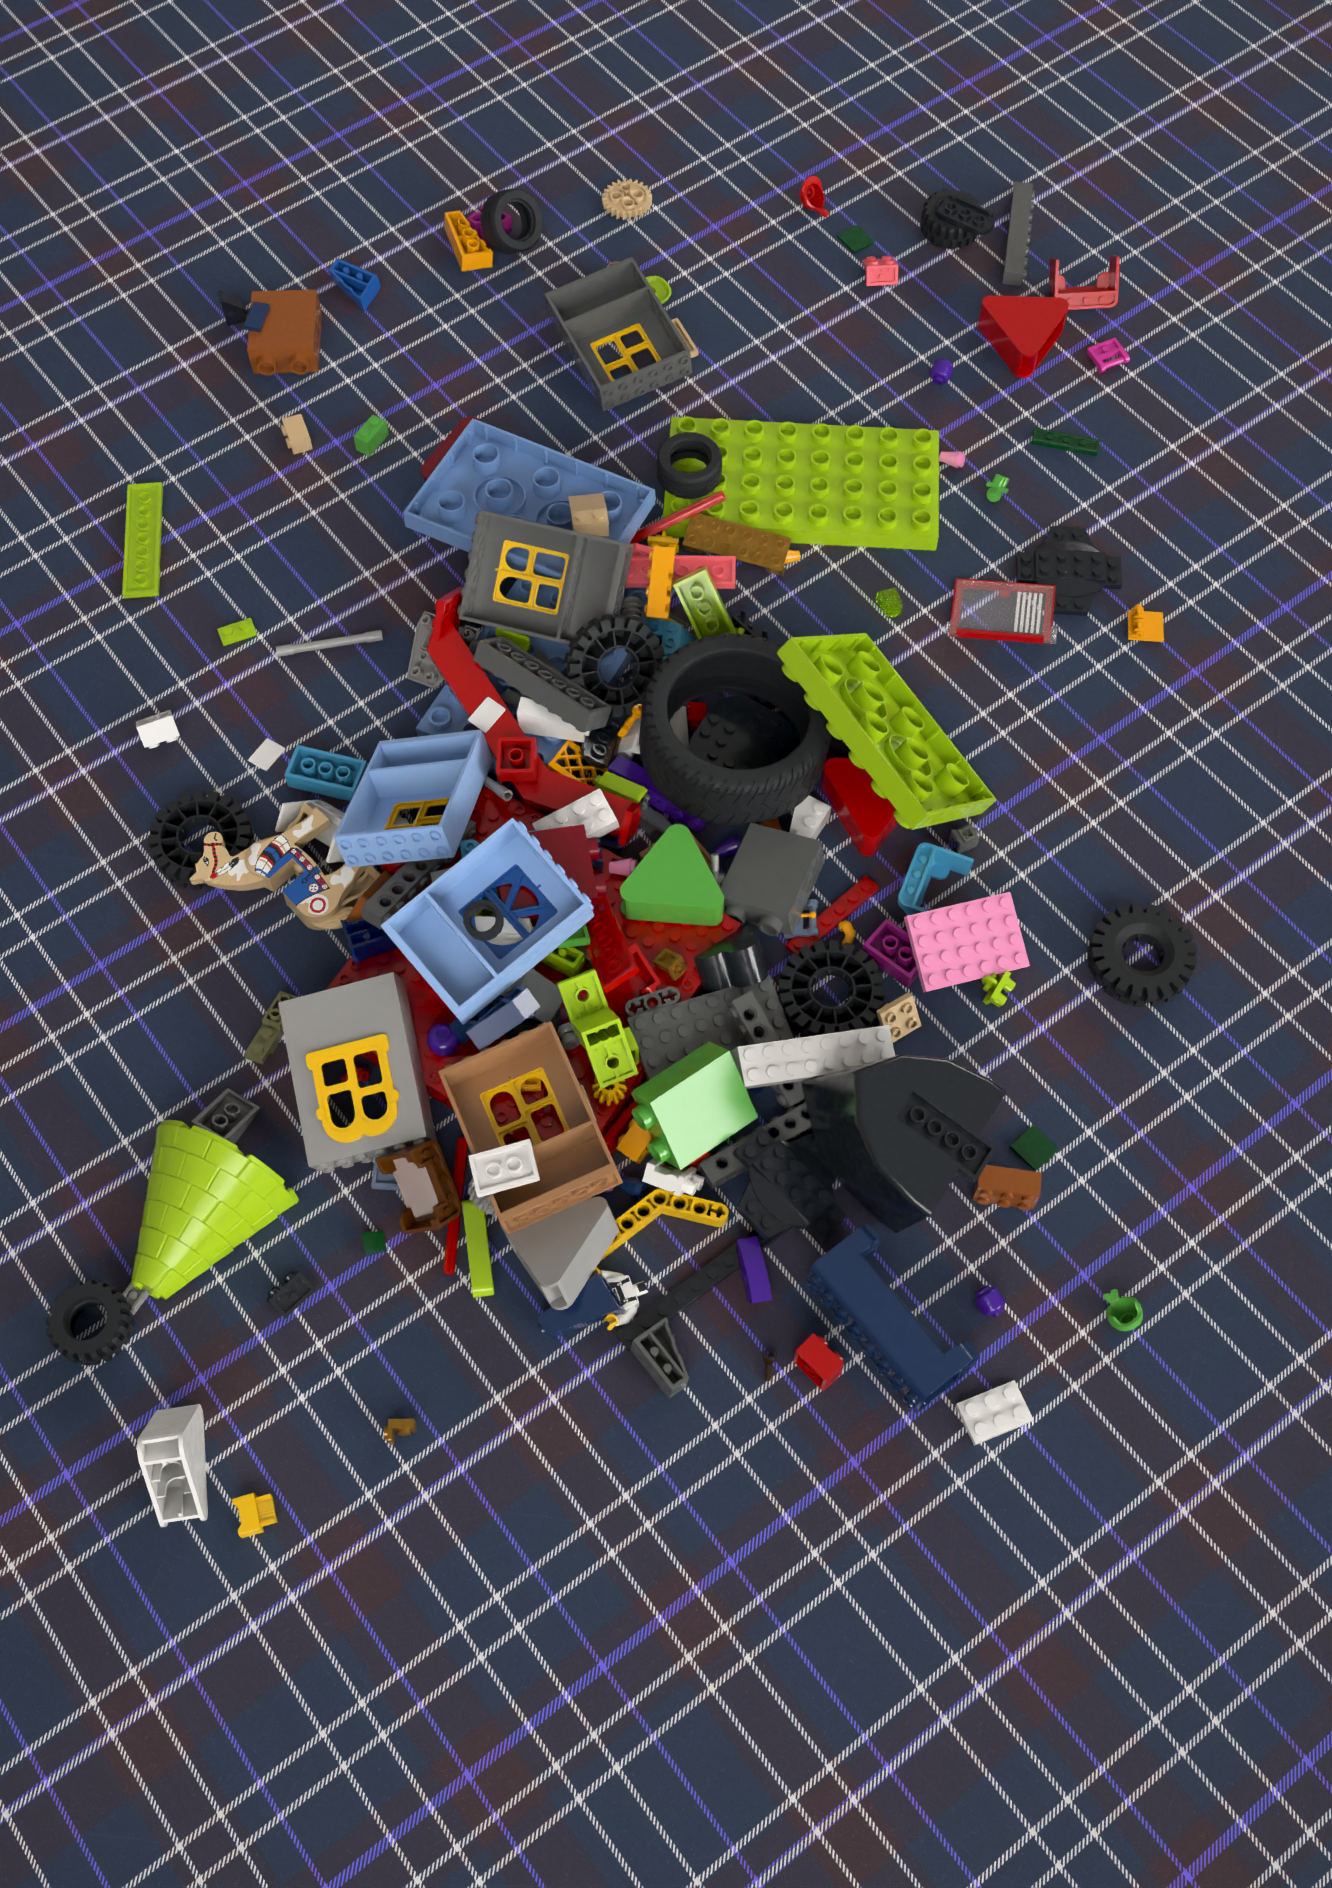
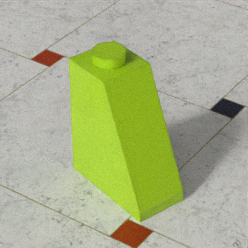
(620, 787)

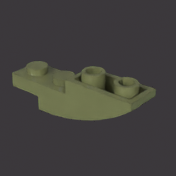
(269, 1033)

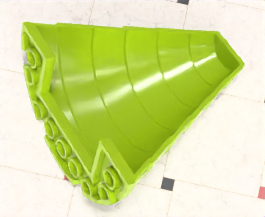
(200, 1206)

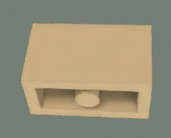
(297, 434)

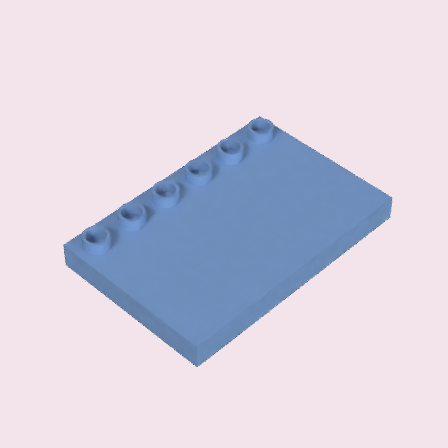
(521, 480)

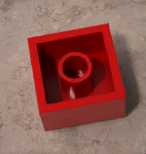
(517, 759)
(819, 1361)

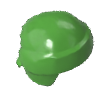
(1123, 1312)

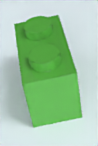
(371, 435)

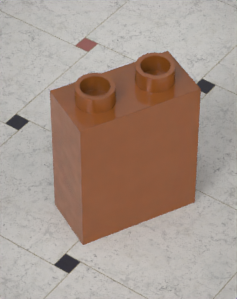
(289, 335)

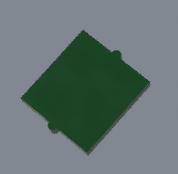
(855, 239)
(1034, 1148)

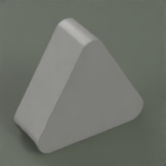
(565, 1248)

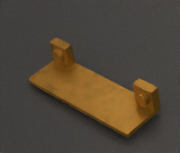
(737, 540)

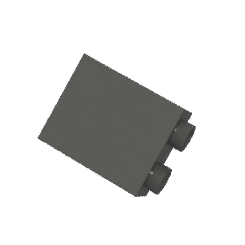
(772, 879)

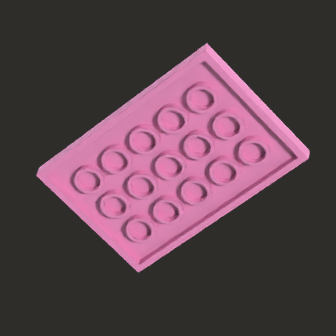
(966, 941)

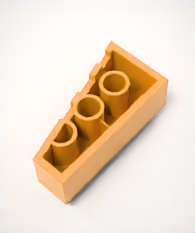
(467, 246)

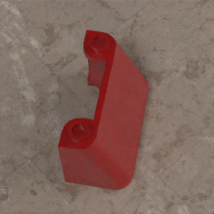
(642, 982)

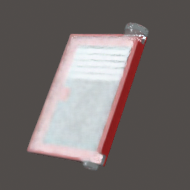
(1003, 611)

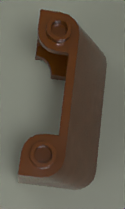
(423, 1185)

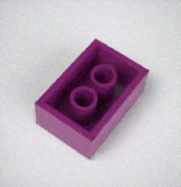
(892, 952)

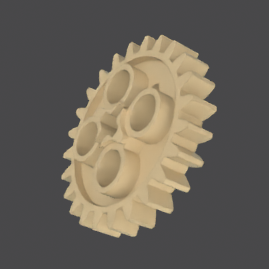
(627, 199)

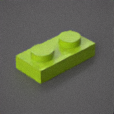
(237, 631)

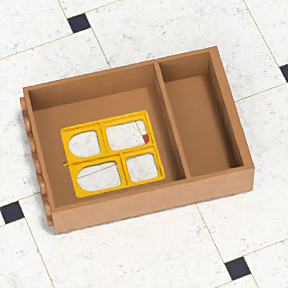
(570, 1164)

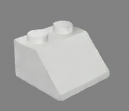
(157, 729)

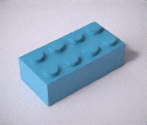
(324, 772)

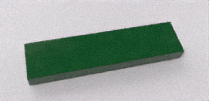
(1065, 441)

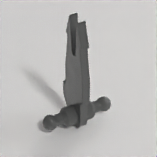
(651, 816)

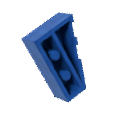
(355, 282)

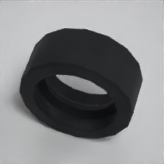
(477, 906)

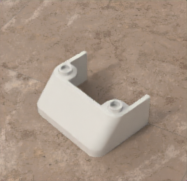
(291, 810)

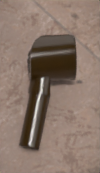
(769, 1361)

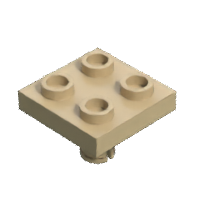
(900, 1016)

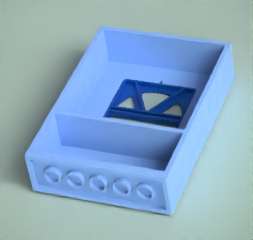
(473, 971)

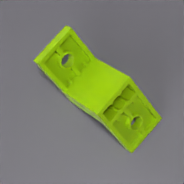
(597, 1028)

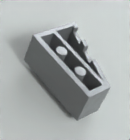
(661, 1358)

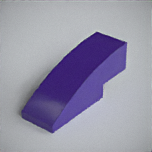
(753, 1270)

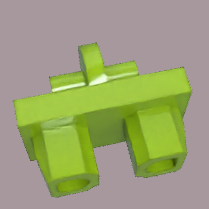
(995, 985)

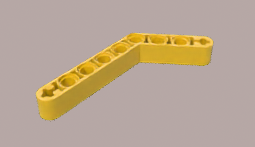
(667, 1208)

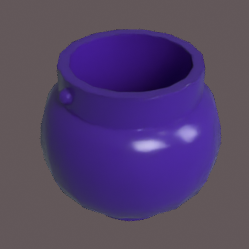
(442, 1040)

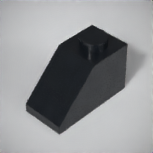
(232, 308)

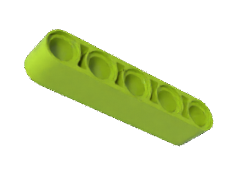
(478, 1250)

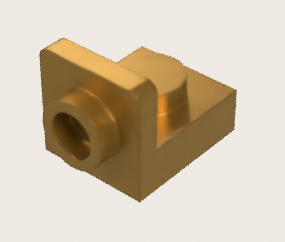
(671, 963)
(402, 1426)

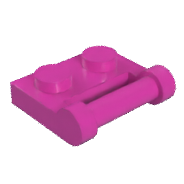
(1107, 350)

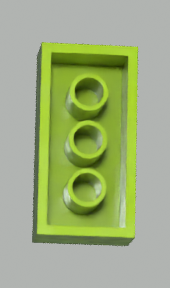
(703, 604)

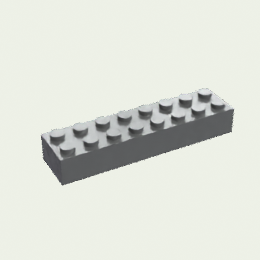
(542, 684)

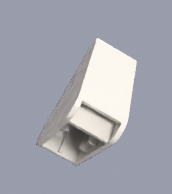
(175, 1463)

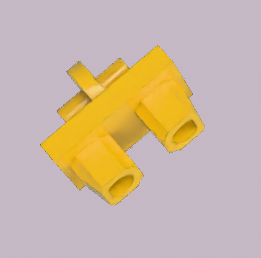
(664, 541)

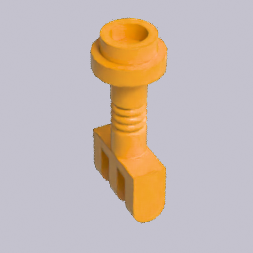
(636, 710)

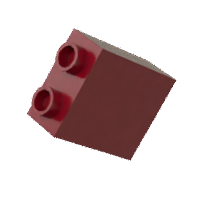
(574, 854)

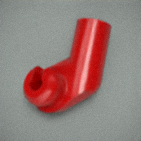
(362, 1075)

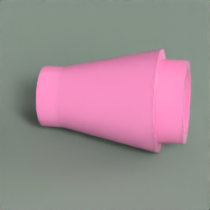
(954, 459)
(623, 867)

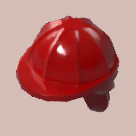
(812, 195)

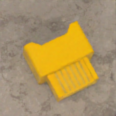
(254, 1513)

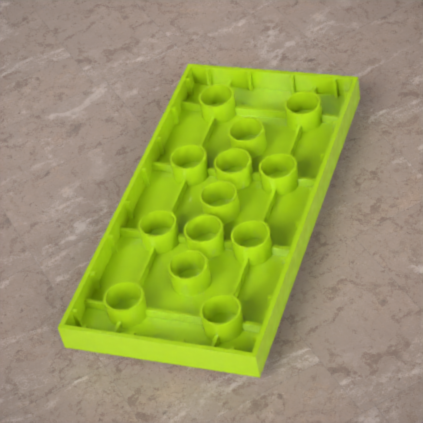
(821, 482)

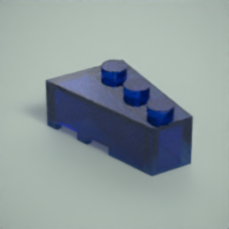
(366, 939)

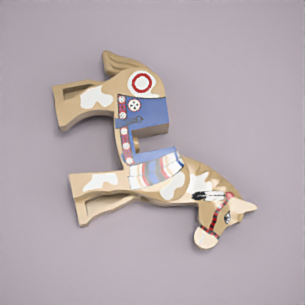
(270, 862)

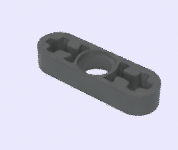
(664, 992)

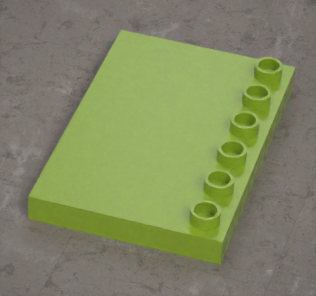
(885, 729)

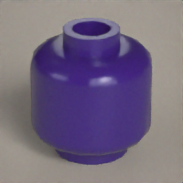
(941, 371)
(989, 1301)

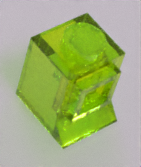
(889, 602)

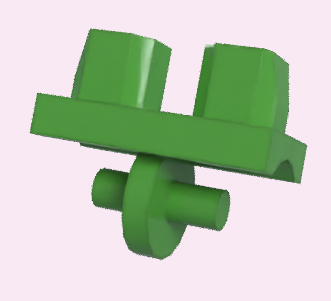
(998, 487)

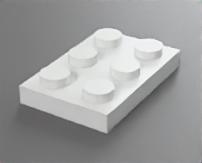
(504, 1168)
(994, 1412)

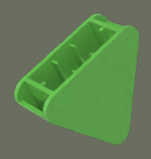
(673, 884)

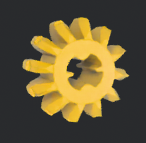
(610, 1095)

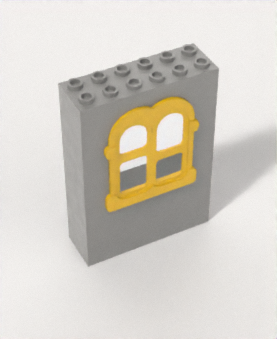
(342, 1025)

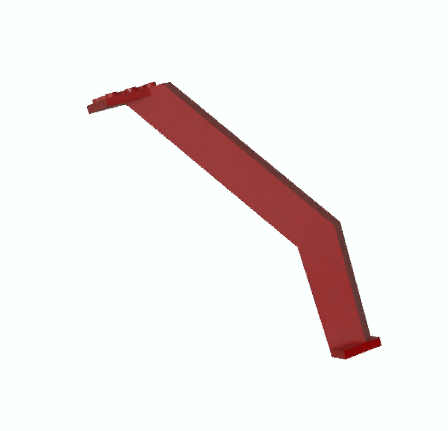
(472, 687)

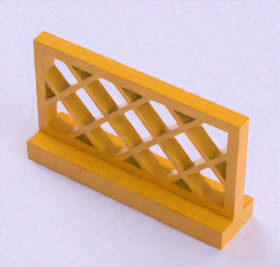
(567, 771)

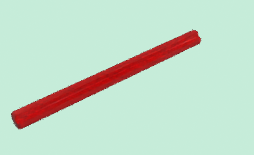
(678, 516)
(453, 1226)

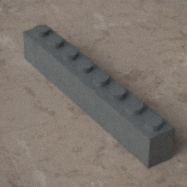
(1018, 233)

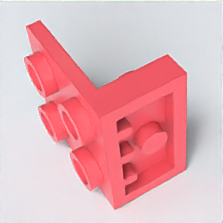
(881, 271)

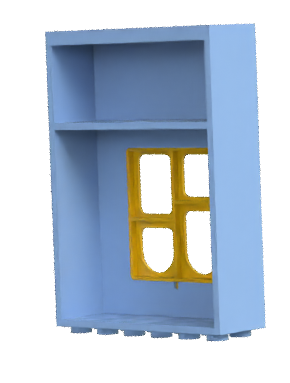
(414, 775)

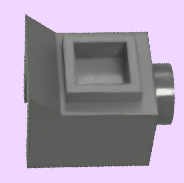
(966, 837)

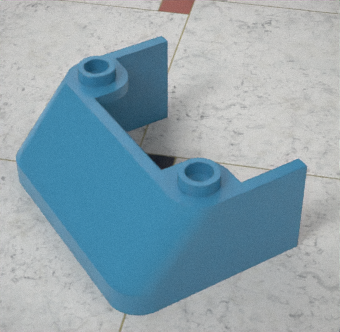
(927, 863)

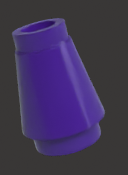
(728, 848)

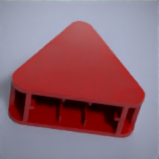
(1022, 328)
(860, 810)

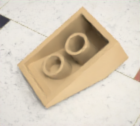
(589, 514)

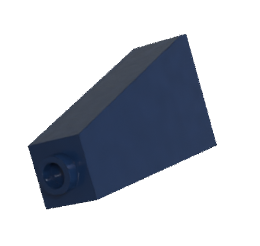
(589, 1307)

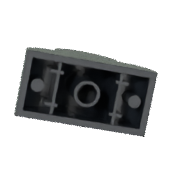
(733, 961)

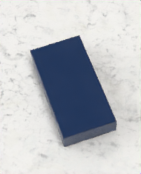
(257, 317)

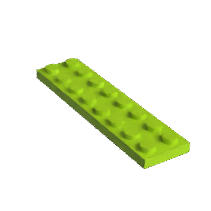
(142, 540)

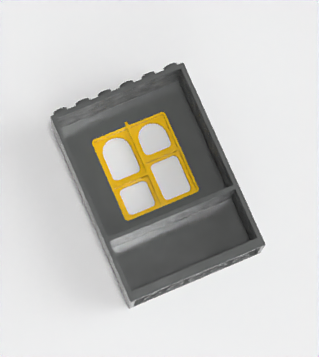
(604, 310)
(589, 587)

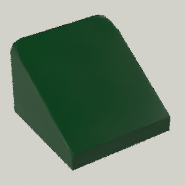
(373, 1242)

